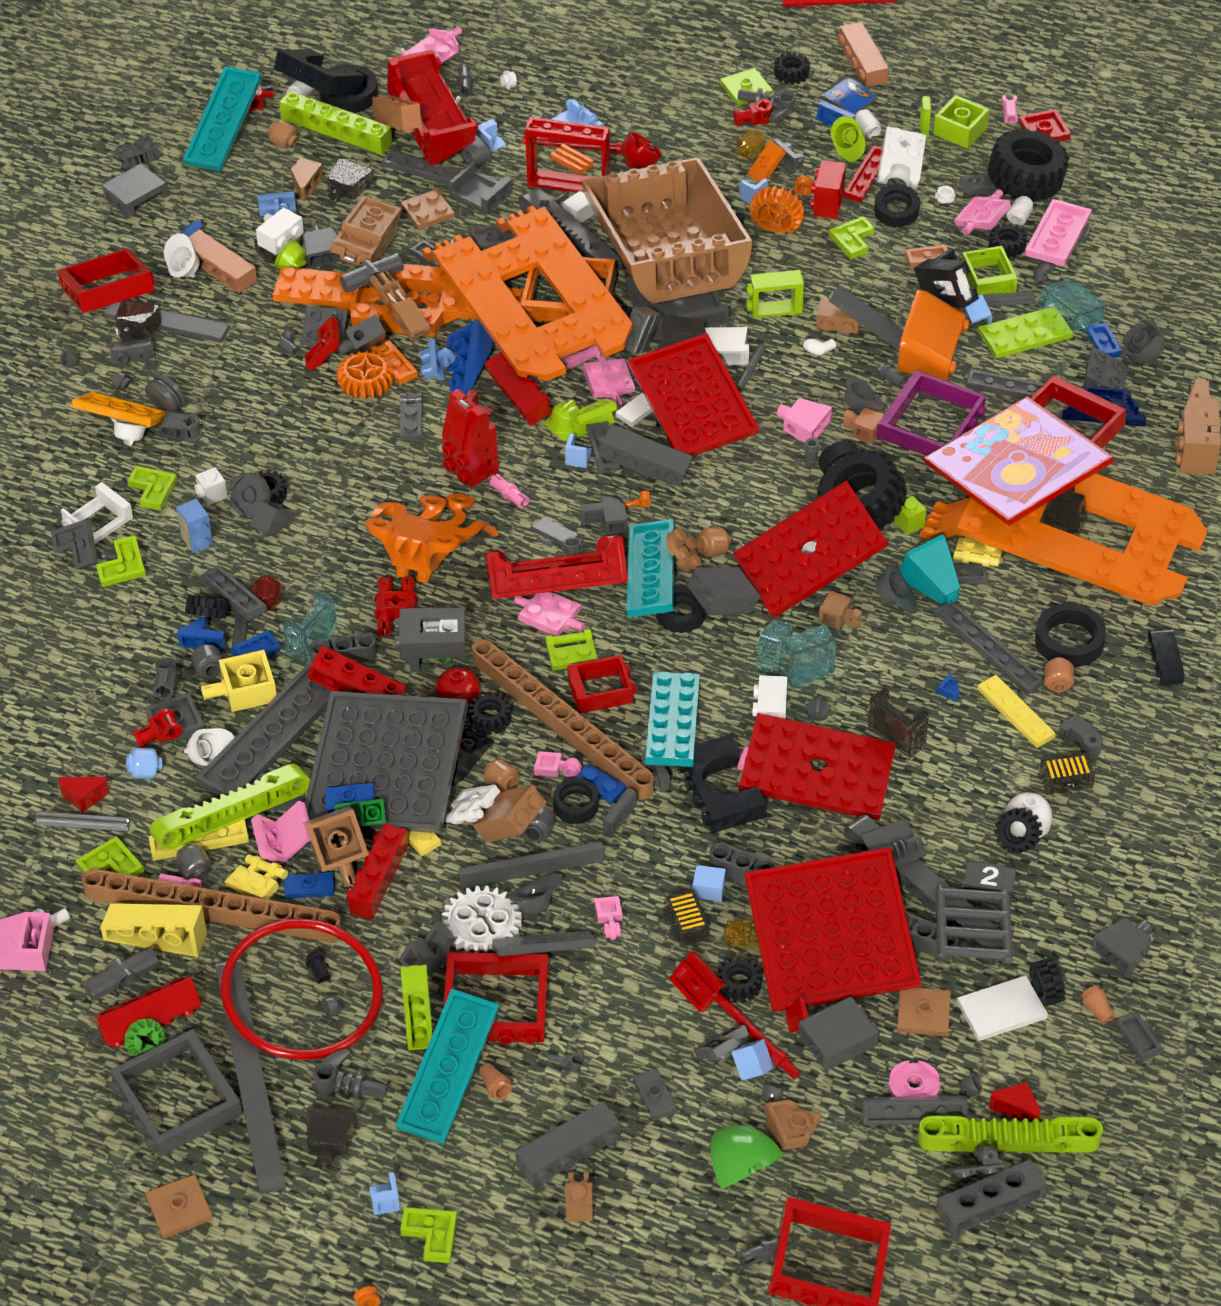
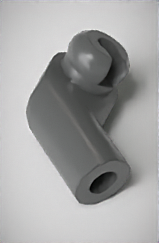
(286, 341)

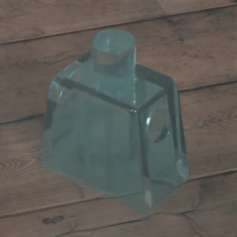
(771, 639)

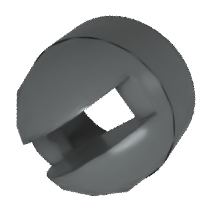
(70, 357)
(332, 1003)
(971, 1085)
(770, 1091)

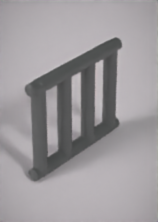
(943, 930)

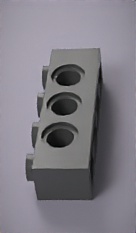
(958, 1218)

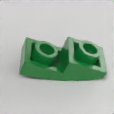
(366, 811)

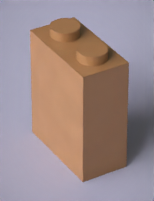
(510, 813)

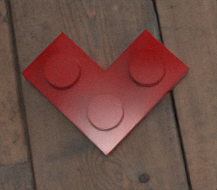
(327, 342)

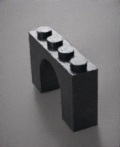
(307, 68)
(719, 809)

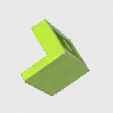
(593, 413)

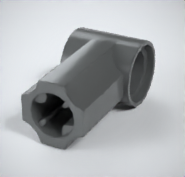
(165, 678)

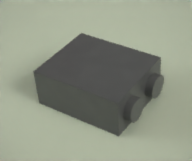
(723, 590)
(838, 1033)

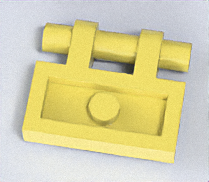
(977, 552)
(251, 883)

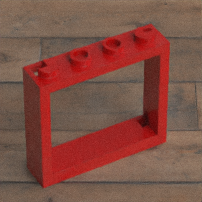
(564, 132)
(101, 267)
(1085, 402)
(505, 965)
(836, 1222)

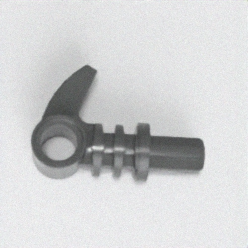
(783, 103)
(338, 1079)

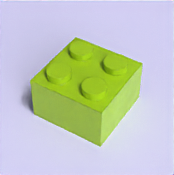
(961, 121)

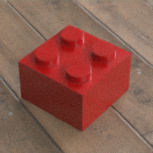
(828, 189)

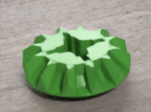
(143, 1027)

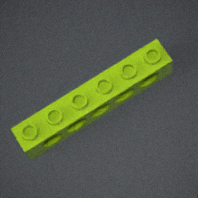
(335, 122)

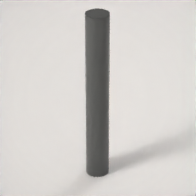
(750, 367)

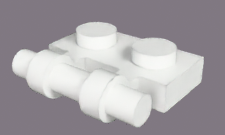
(469, 804)

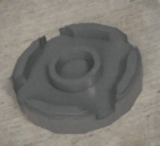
(246, 493)

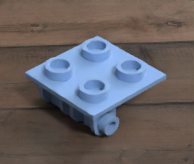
(578, 114)

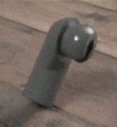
(1044, 267)

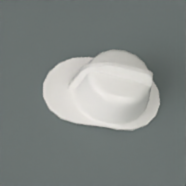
(180, 256)
(128, 431)
(207, 744)

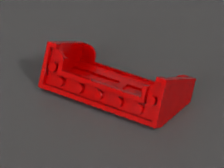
(442, 121)
(557, 573)

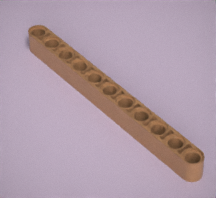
(563, 718)
(216, 905)

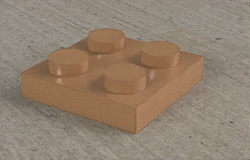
(427, 209)

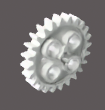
(488, 907)

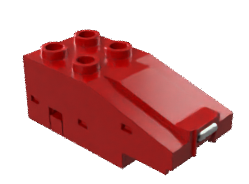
(469, 441)

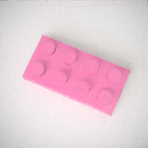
(1058, 232)

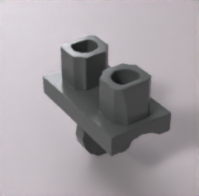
(790, 160)

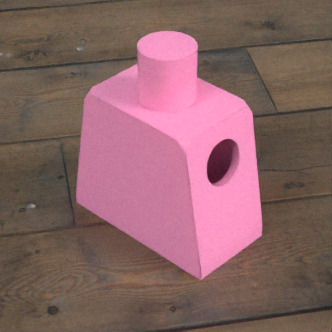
(805, 419)

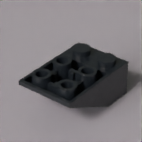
(471, 749)

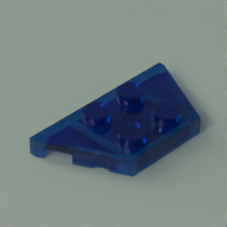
(1117, 396)

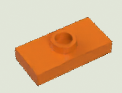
(767, 161)

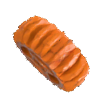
(779, 205)
(365, 374)

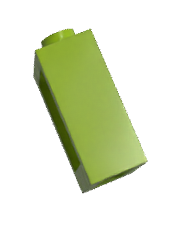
(992, 256)
(773, 282)

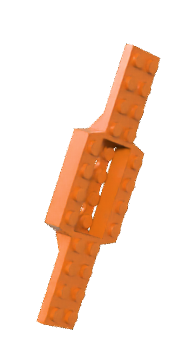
(325, 289)

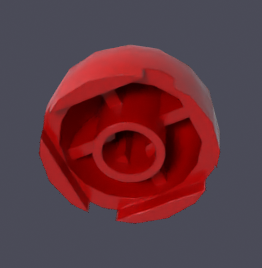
(639, 151)
(457, 684)

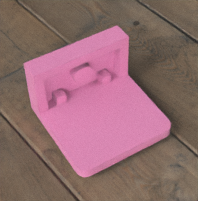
(283, 837)

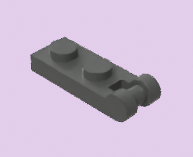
(410, 417)
(596, 434)

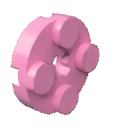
(914, 1072)

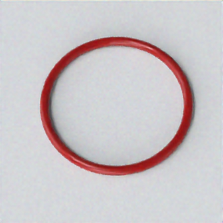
(294, 1053)

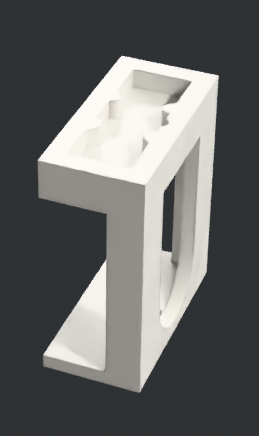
(107, 498)

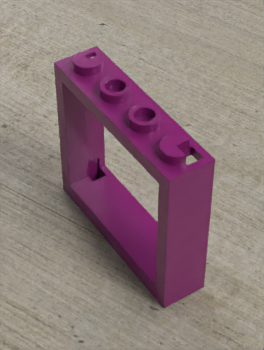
(940, 389)

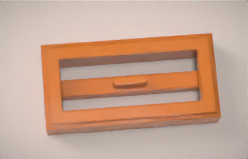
(574, 159)

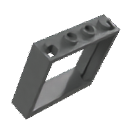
(193, 1128)

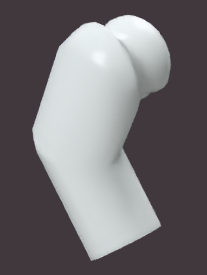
(817, 347)

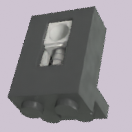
(430, 634)

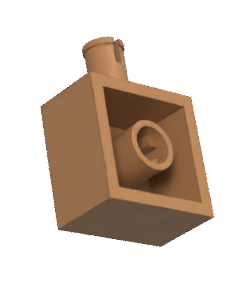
(349, 845)

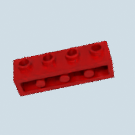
(520, 390)
(347, 675)
(378, 871)
(157, 1004)

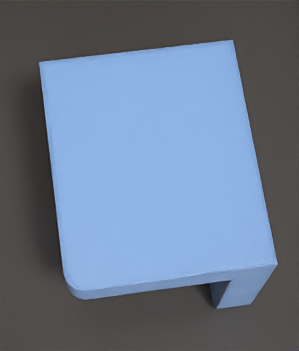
(488, 134)
(747, 190)
(978, 311)
(576, 455)
(709, 883)
(752, 1059)
(385, 1197)

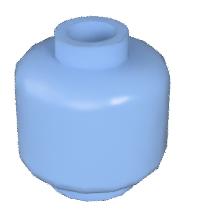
(143, 763)

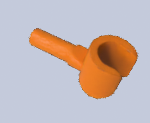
(643, 501)

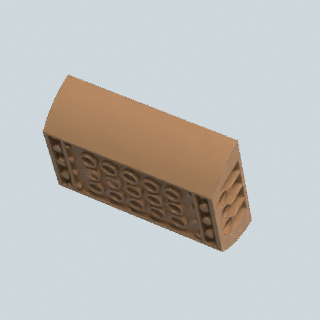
(681, 237)

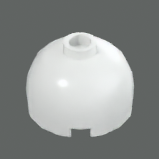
(1035, 803)

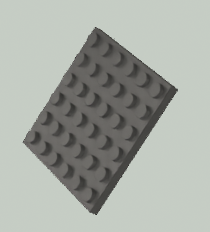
(398, 745)

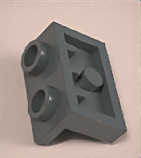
(131, 351)

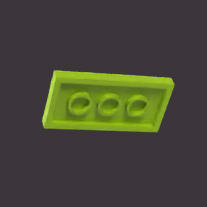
(1025, 332)

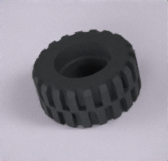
(1028, 164)
(867, 470)

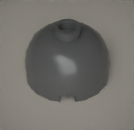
(1144, 343)

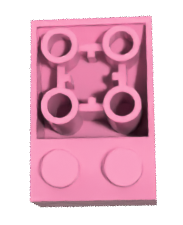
(25, 941)

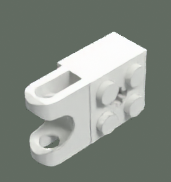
(901, 156)

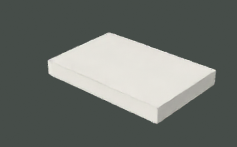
(1002, 1008)

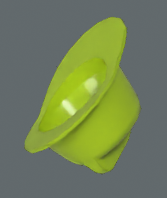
(848, 131)
(291, 255)
(560, 421)

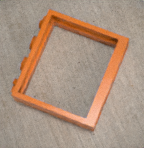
(551, 311)

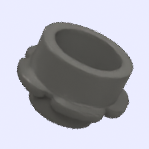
(121, 381)
(572, 546)

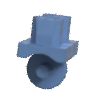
(275, 202)
(435, 361)

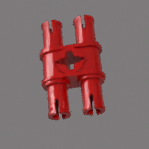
(390, 602)

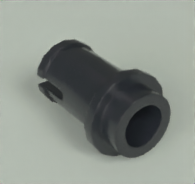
(316, 963)

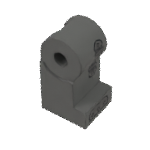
(1082, 735)

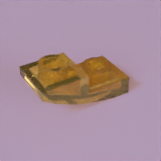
(741, 934)

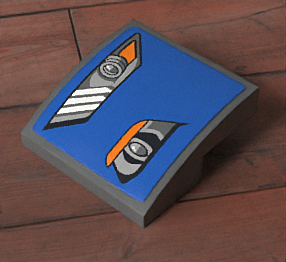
(849, 96)

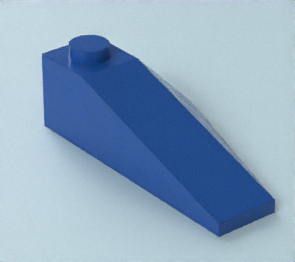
(471, 349)

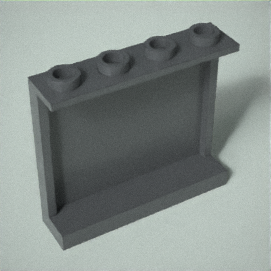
(701, 306)

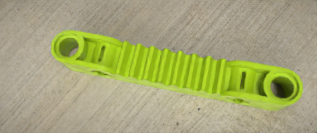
(174, 830)
(1010, 1136)

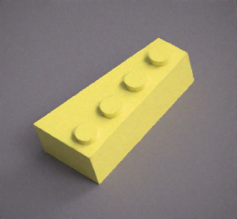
(156, 926)

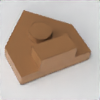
(789, 1124)

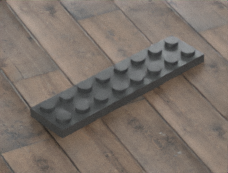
(266, 736)

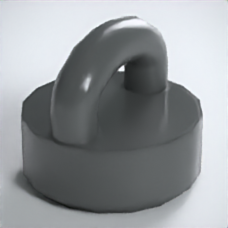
(817, 709)

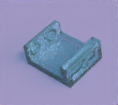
(1074, 301)
(318, 625)
(810, 657)

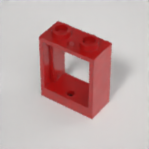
(597, 669)

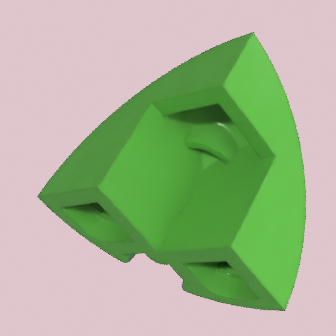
(740, 1152)

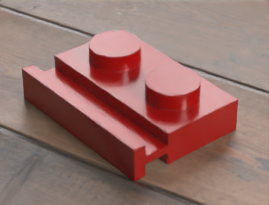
(697, 982)

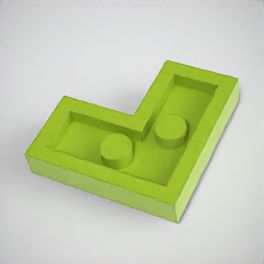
(850, 235)
(156, 485)
(126, 567)
(112, 856)
(436, 1227)

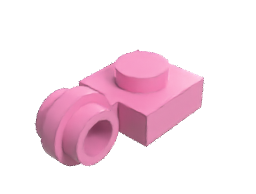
(551, 763)
(609, 912)

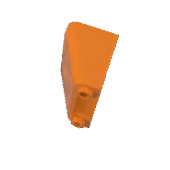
(931, 336)

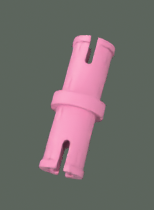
(509, 491)

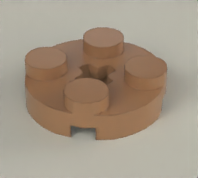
(684, 549)

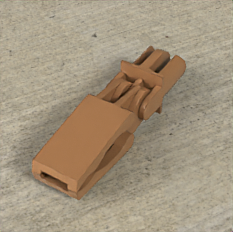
(405, 310)

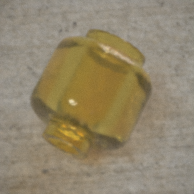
(750, 144)

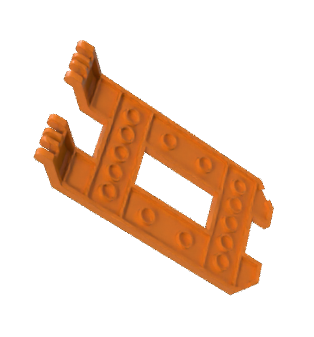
(540, 244)
(1136, 573)

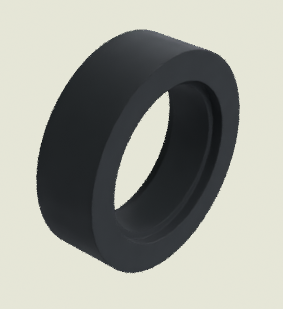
(358, 102)
(1072, 614)

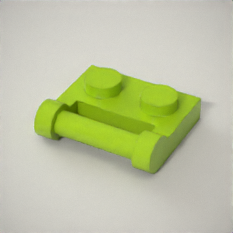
(573, 654)

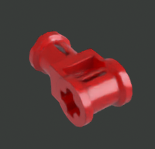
(754, 113)
(159, 729)

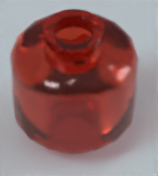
(268, 591)

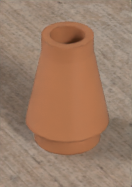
(1097, 1003)
(496, 1083)

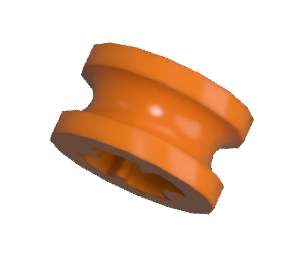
(804, 181)
(367, 1297)

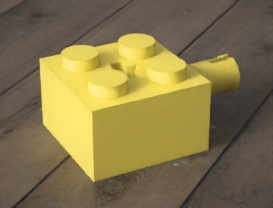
(244, 681)

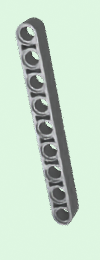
(922, 884)

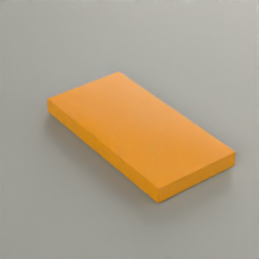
(119, 409)

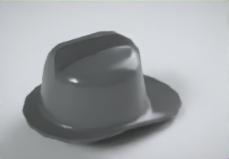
(861, 395)
(895, 590)
(535, 895)

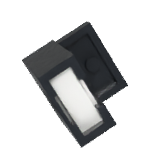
(947, 279)

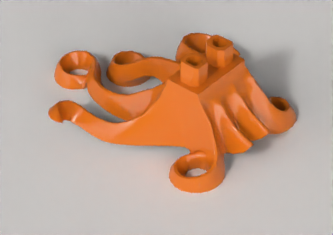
(419, 541)

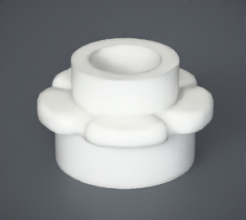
(508, 79)
(945, 194)

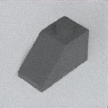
(271, 517)

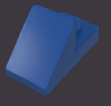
(198, 634)

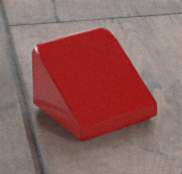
(796, 1013)

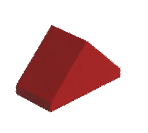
(83, 791)
(1015, 1103)

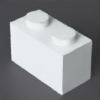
(279, 230)
(771, 696)

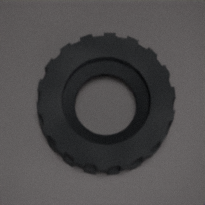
(901, 193)
(687, 622)

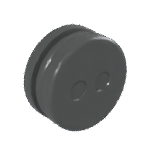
(165, 393)

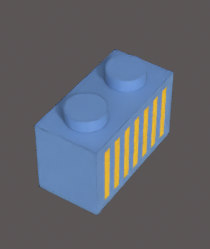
(194, 525)

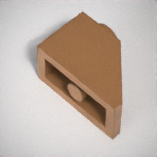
(306, 176)

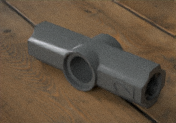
(368, 268)
(121, 973)

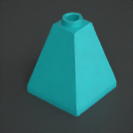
(932, 571)

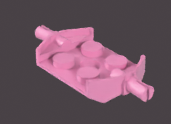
(440, 41)

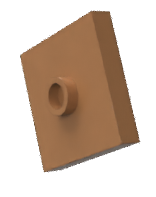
(924, 1011)
(178, 1206)

